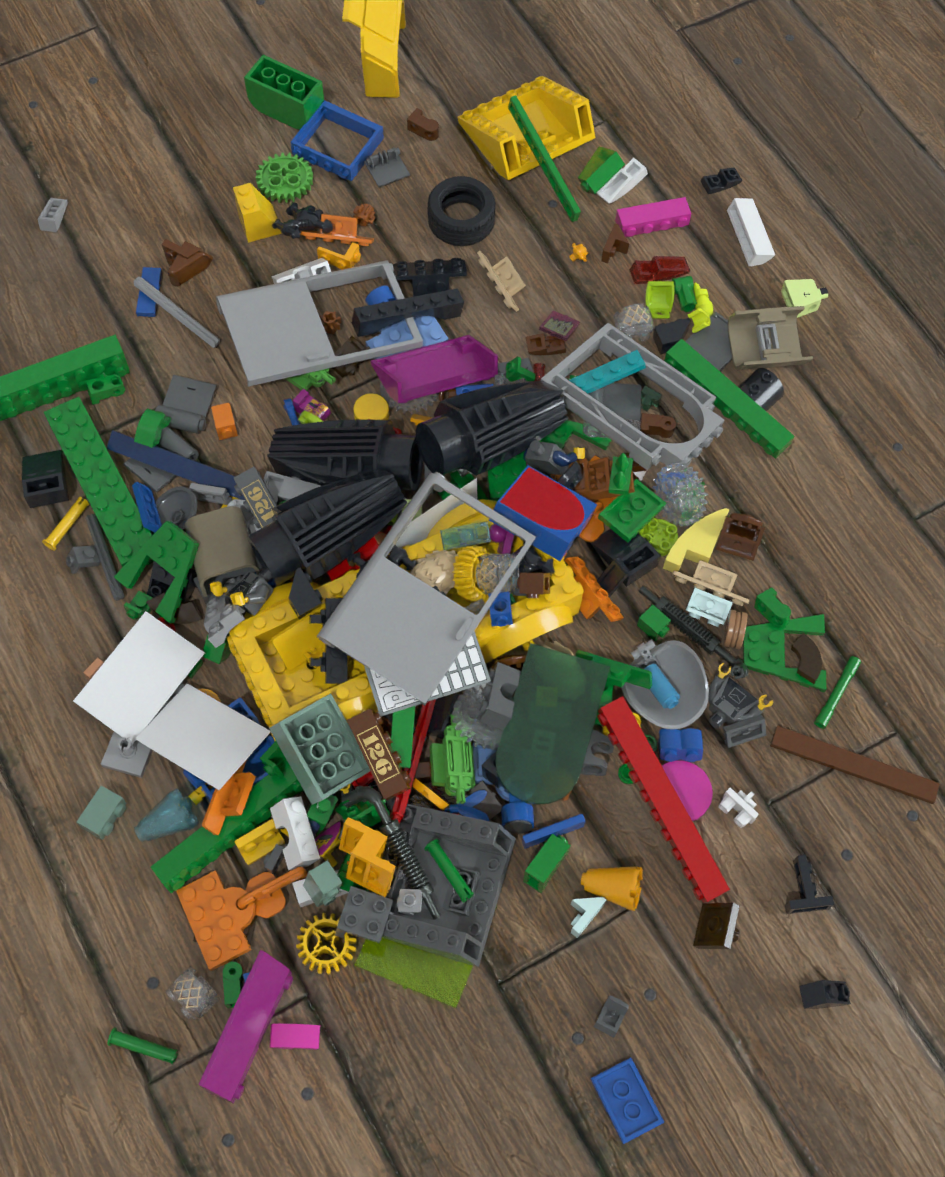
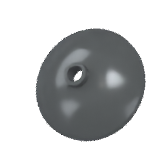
(177, 506)

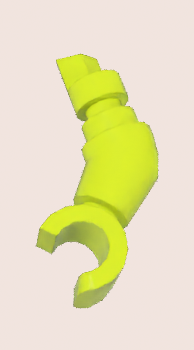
(703, 311)

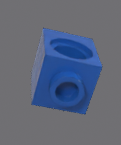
(501, 610)

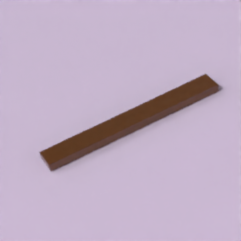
(855, 764)

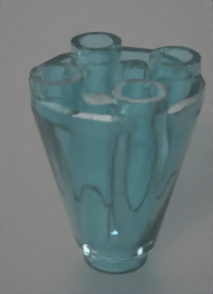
(167, 818)

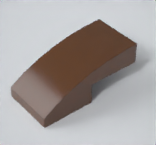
(543, 345)

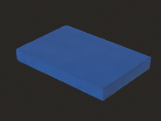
(627, 1100)

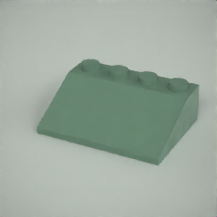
(320, 749)

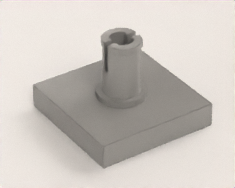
(126, 757)

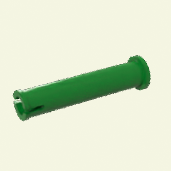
(449, 870)
(142, 1046)

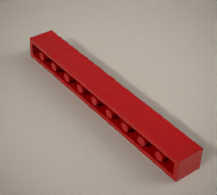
(663, 800)

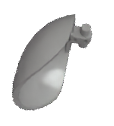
(685, 674)

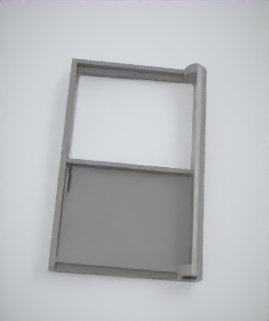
(282, 332)
(401, 622)

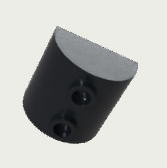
(763, 388)

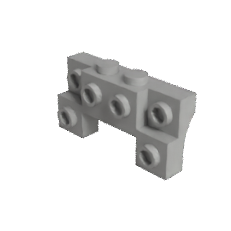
(286, 488)
(222, 616)

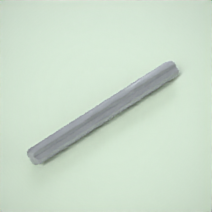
(177, 312)

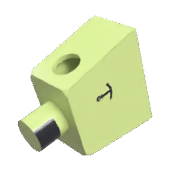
(803, 293)

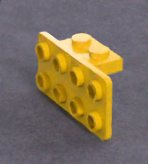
(300, 641)

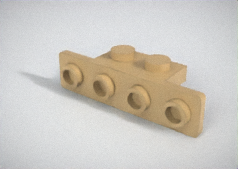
(506, 278)
(713, 579)

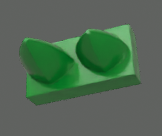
(620, 475)

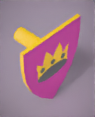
(327, 842)

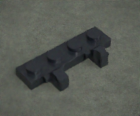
(333, 659)

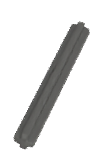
(104, 557)

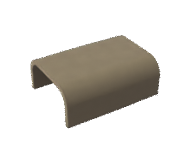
(745, 343)
(221, 543)

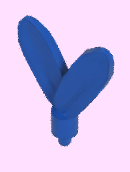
(467, 808)

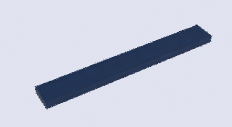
(172, 463)

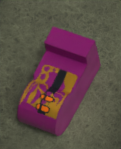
(305, 402)

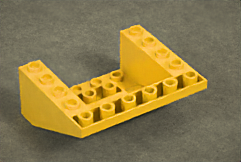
(555, 111)

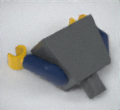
(550, 458)

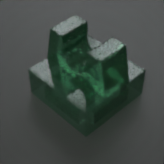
(649, 398)

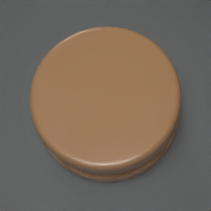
(735, 629)

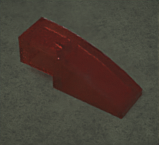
(658, 269)

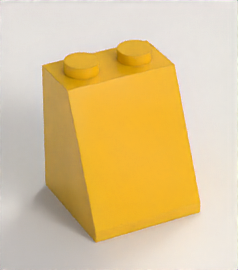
(255, 213)

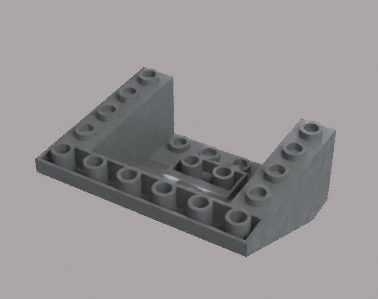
(480, 855)

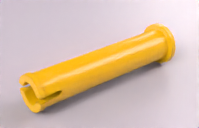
(65, 524)

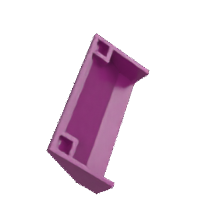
(435, 368)
(246, 1028)

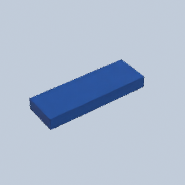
(146, 306)
(147, 507)
(557, 829)

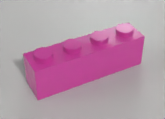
(653, 216)

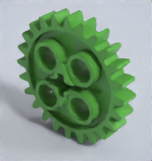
(284, 177)

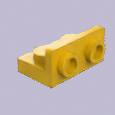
(259, 842)

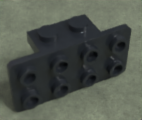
(430, 275)

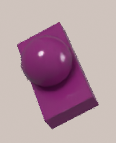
(502, 537)

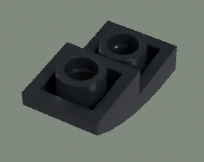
(723, 180)

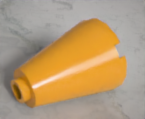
(615, 884)

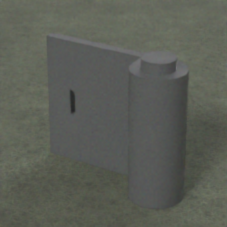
(187, 403)
(155, 477)

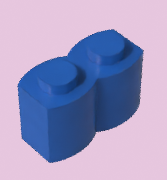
(680, 744)

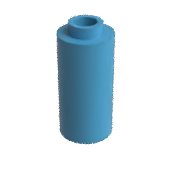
(662, 688)

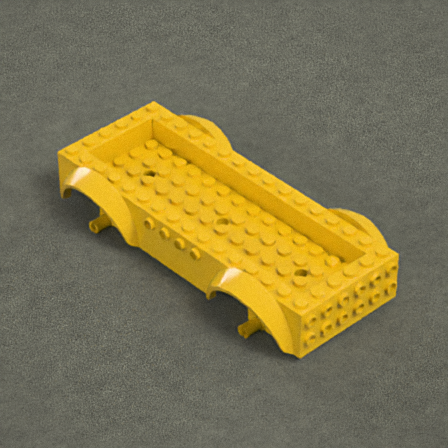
(286, 691)

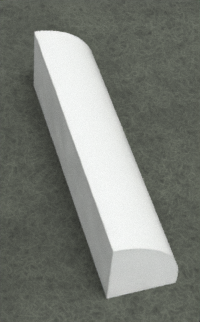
(750, 231)

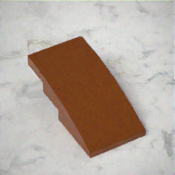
(595, 479)

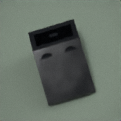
(44, 479)
(636, 554)

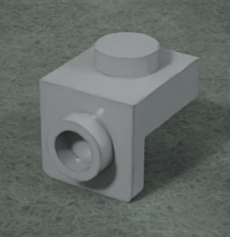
(409, 901)

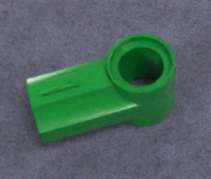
(684, 289)

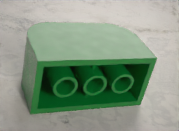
(283, 92)

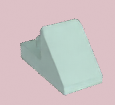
(588, 908)

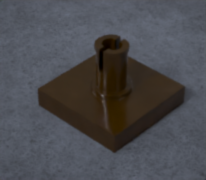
(717, 926)

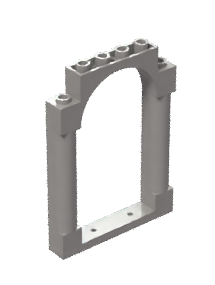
(641, 447)

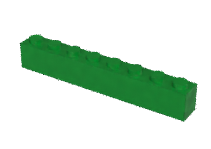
(731, 399)
(204, 847)

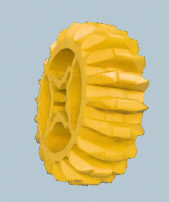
(465, 572)
(318, 950)

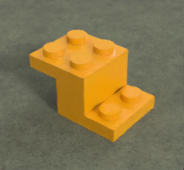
(366, 860)

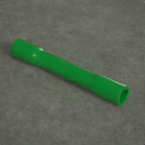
(827, 711)

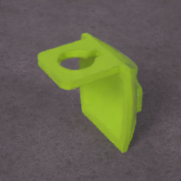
(660, 298)

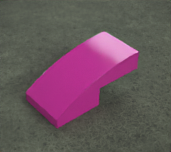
(294, 1036)

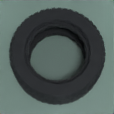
(461, 190)

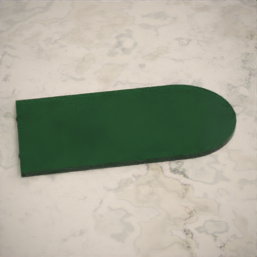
(549, 725)

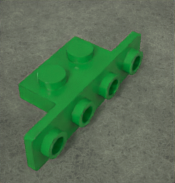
(620, 672)

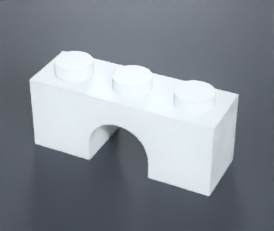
(312, 268)
(301, 847)

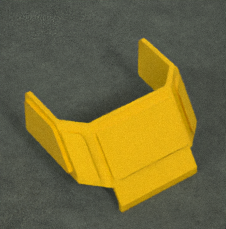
(379, 42)

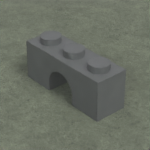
(495, 708)

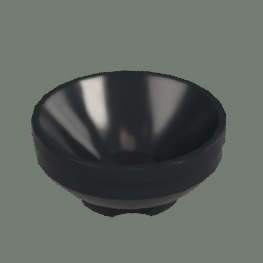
(571, 476)

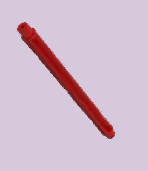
(418, 741)

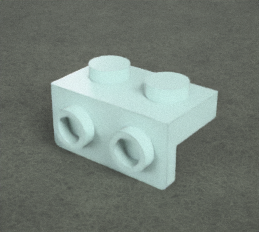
(708, 606)

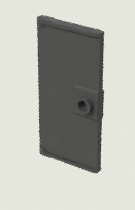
(713, 342)

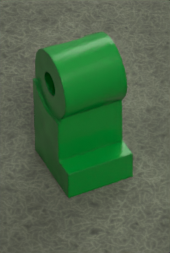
(104, 388)
(772, 608)
(232, 983)

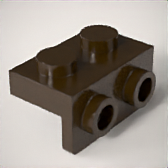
(348, 347)

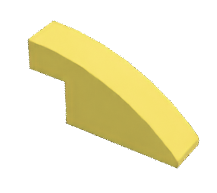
(697, 541)

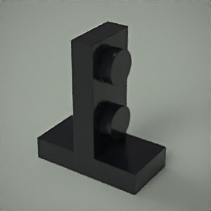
(807, 890)

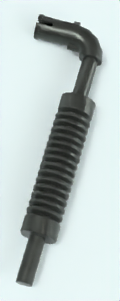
(695, 631)
(398, 844)

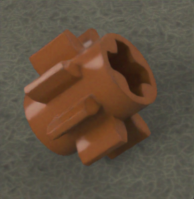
(365, 214)
(330, 322)

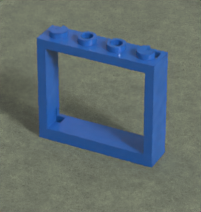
(346, 119)

